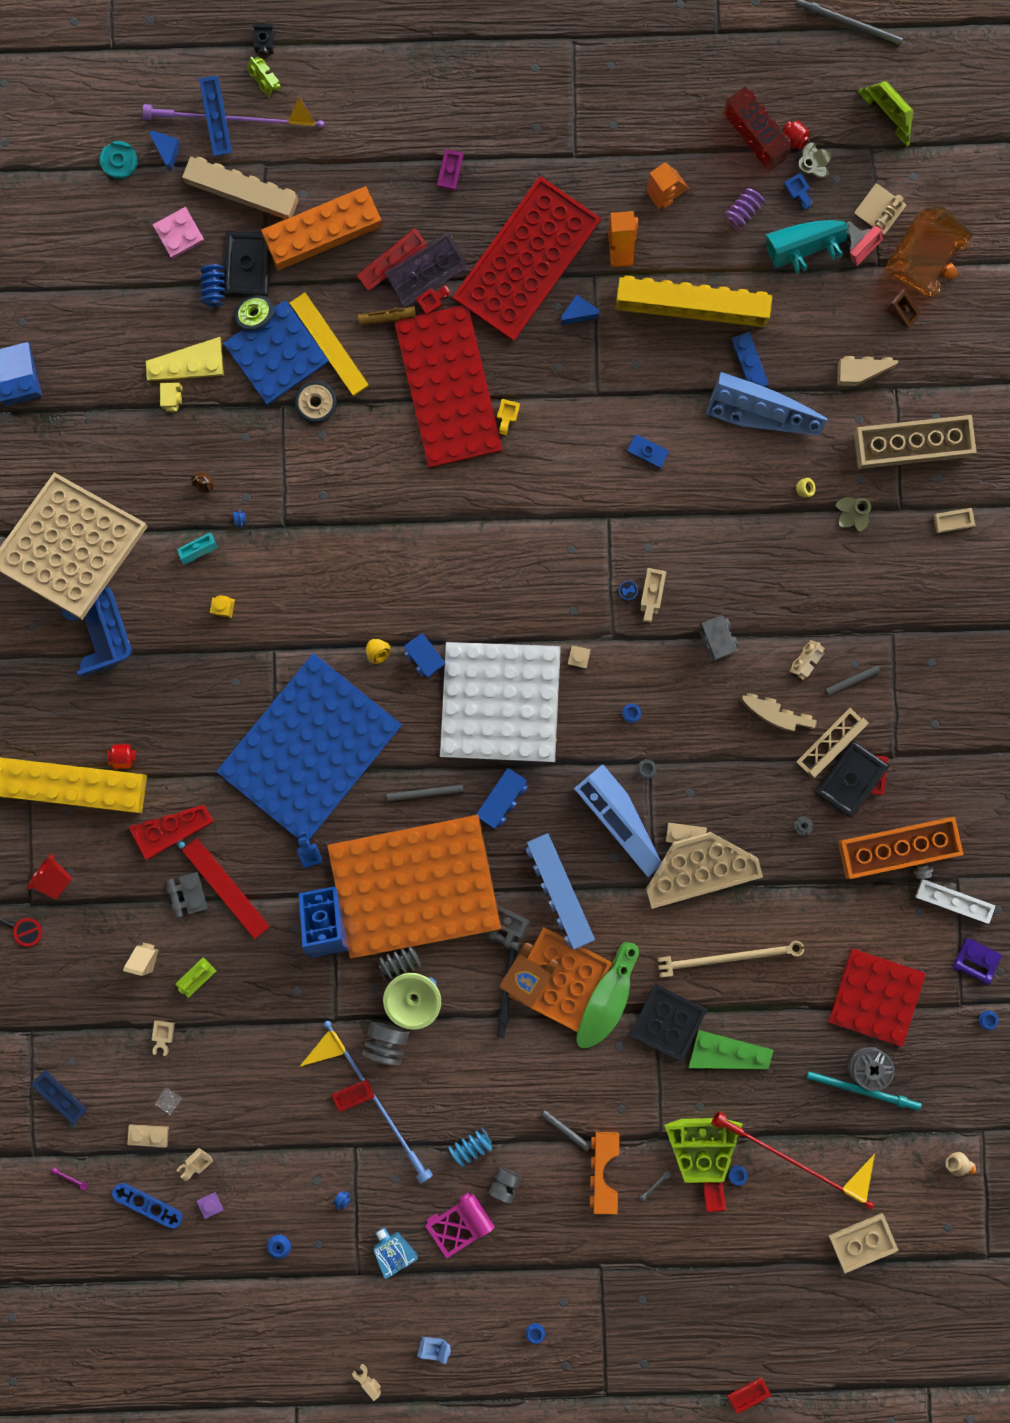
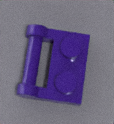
(979, 955)

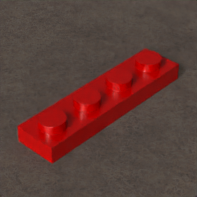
(373, 273)

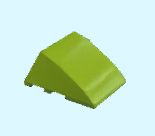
(893, 106)
(702, 1149)

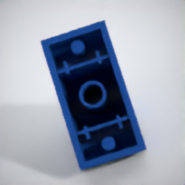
(322, 923)

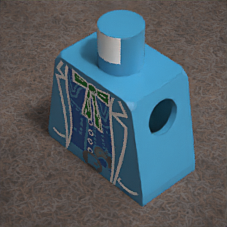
(393, 1252)

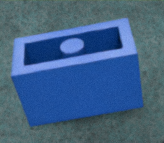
(424, 655)

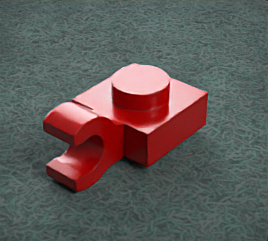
(431, 301)

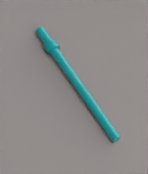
(900, 1101)

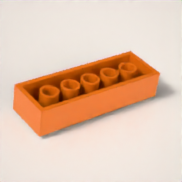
(321, 228)
(900, 847)

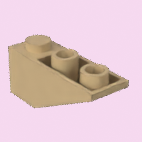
(857, 371)

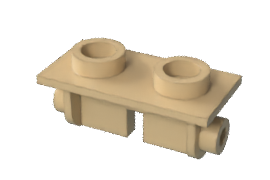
(811, 652)

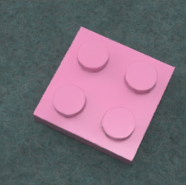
(178, 232)

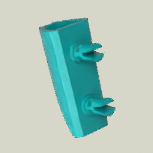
(805, 239)

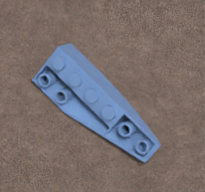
(761, 408)
(618, 815)

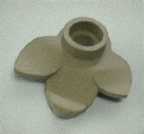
(816, 159)
(851, 514)

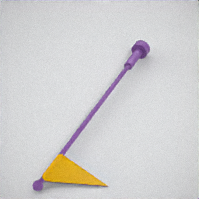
(299, 115)

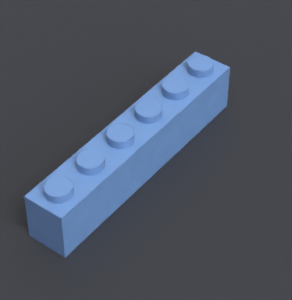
(560, 891)

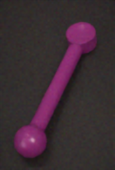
(83, 1186)

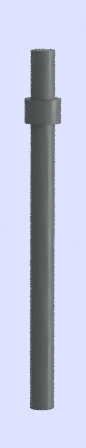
(814, 9)

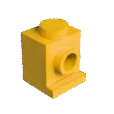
(222, 606)

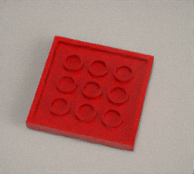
(877, 997)

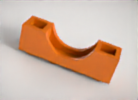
(606, 1147)

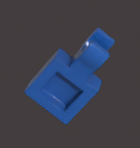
(798, 188)
(308, 853)

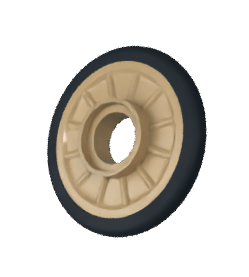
(312, 390)

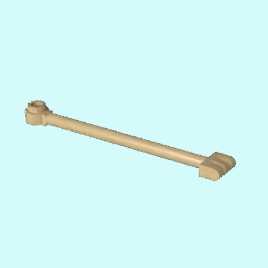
(727, 958)

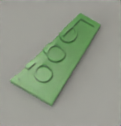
(727, 1053)

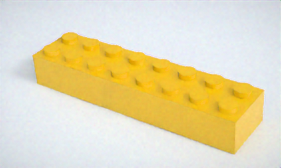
(693, 301)
(72, 785)

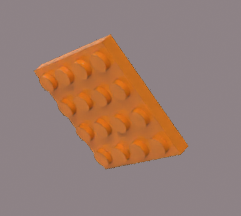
(572, 982)

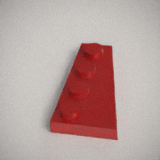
(165, 832)

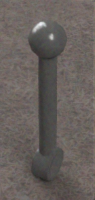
(666, 1175)

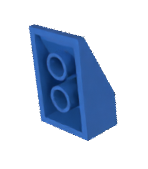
(18, 375)

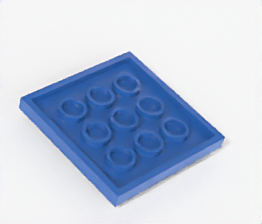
(277, 354)

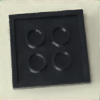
(668, 1022)

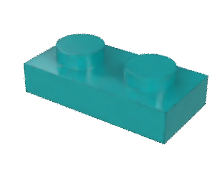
(197, 548)

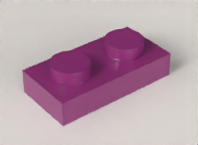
(450, 170)

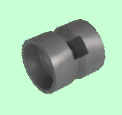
(504, 1186)

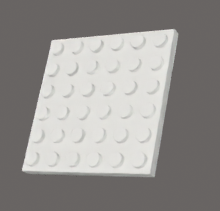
(500, 701)

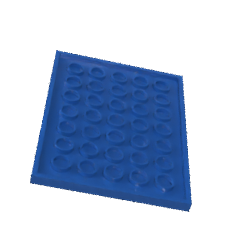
(309, 748)

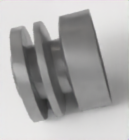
(385, 1043)
(861, 1062)

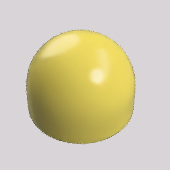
(801, 487)

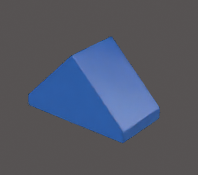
(167, 147)
(579, 311)

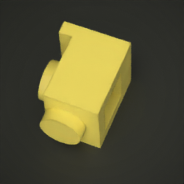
(170, 396)

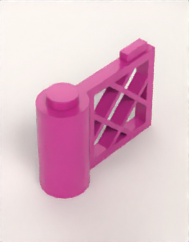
(471, 1214)

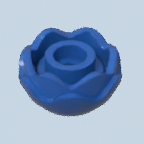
(278, 1240)

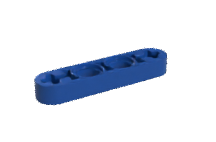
(145, 1209)

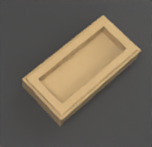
(954, 520)

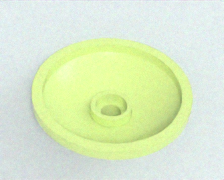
(412, 1012)

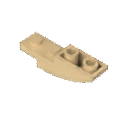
(769, 712)

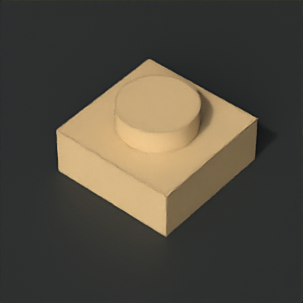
(579, 657)

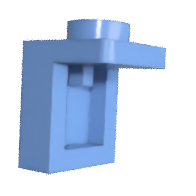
(434, 1349)

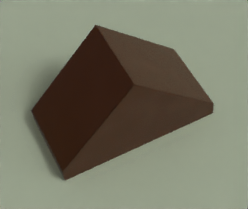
(904, 309)

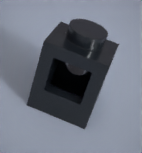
(266, 31)

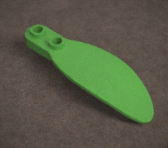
(607, 999)

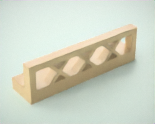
(837, 748)

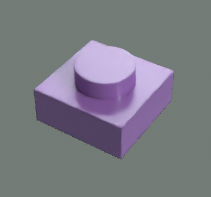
(210, 1205)

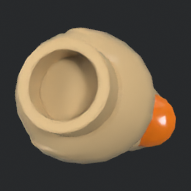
(959, 1164)

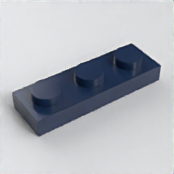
(59, 1097)

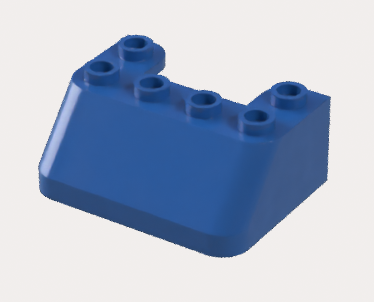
(106, 635)

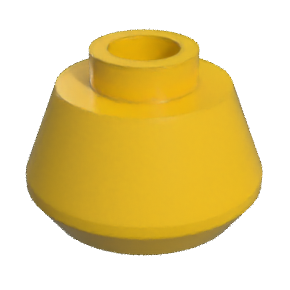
(377, 651)

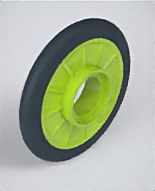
(261, 319)

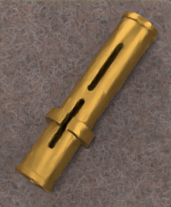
(387, 316)

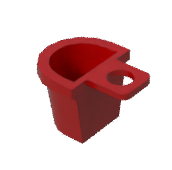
(50, 878)

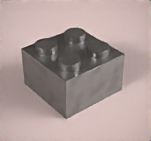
(718, 638)

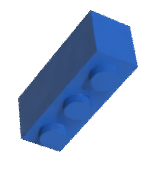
(502, 798)

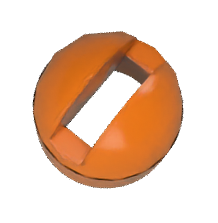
(950, 271)

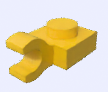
(507, 413)

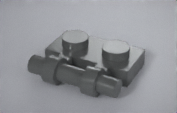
(192, 891)
(512, 923)

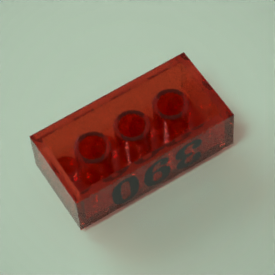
(757, 128)

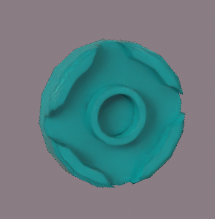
(118, 160)

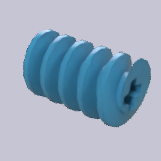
(471, 1148)

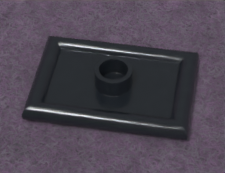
(246, 264)
(852, 779)

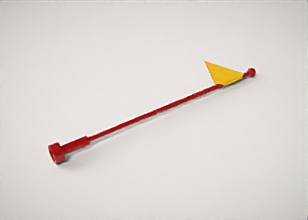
(856, 1187)

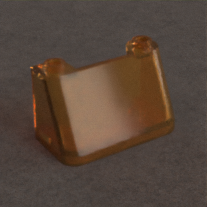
(928, 249)

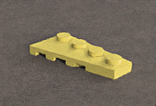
(191, 362)

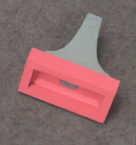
(862, 242)

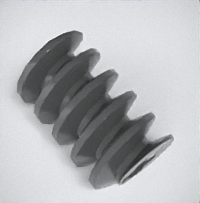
(399, 962)

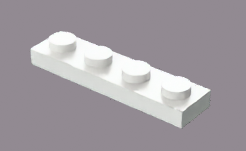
(955, 901)

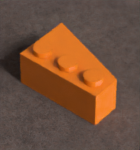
(622, 237)

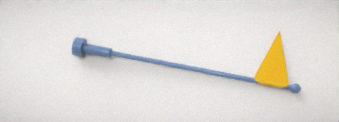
(330, 1047)

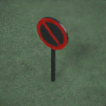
(26, 931)

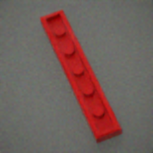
(226, 888)

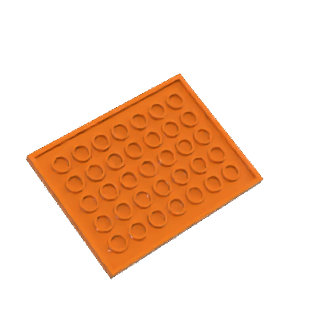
(414, 886)

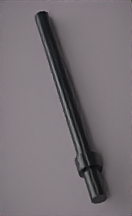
(503, 1017)

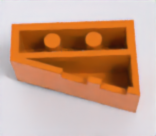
(665, 185)

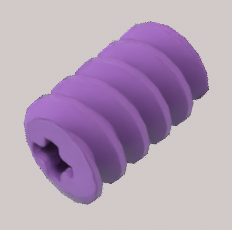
(743, 207)

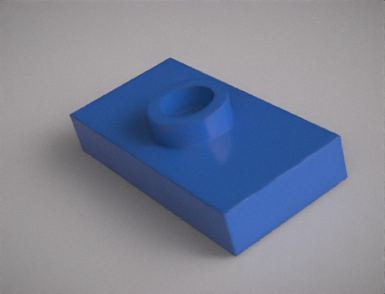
(648, 451)

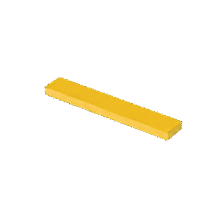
(329, 344)

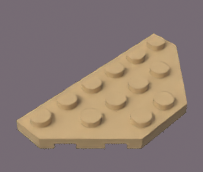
(700, 867)

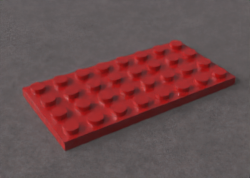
(527, 258)
(448, 386)

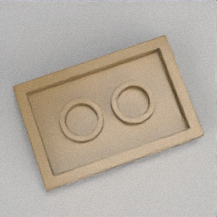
(863, 1243)

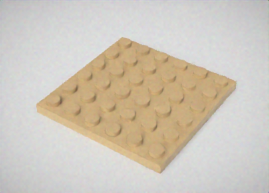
(69, 545)

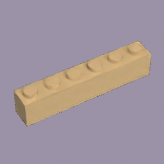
(240, 188)

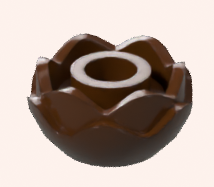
(202, 482)

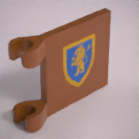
(525, 978)

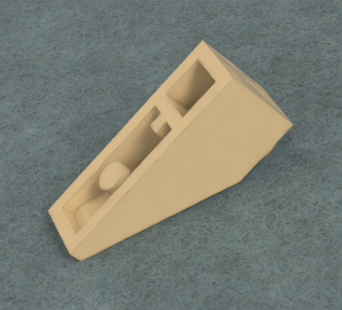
(142, 960)

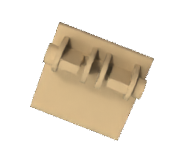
(880, 208)

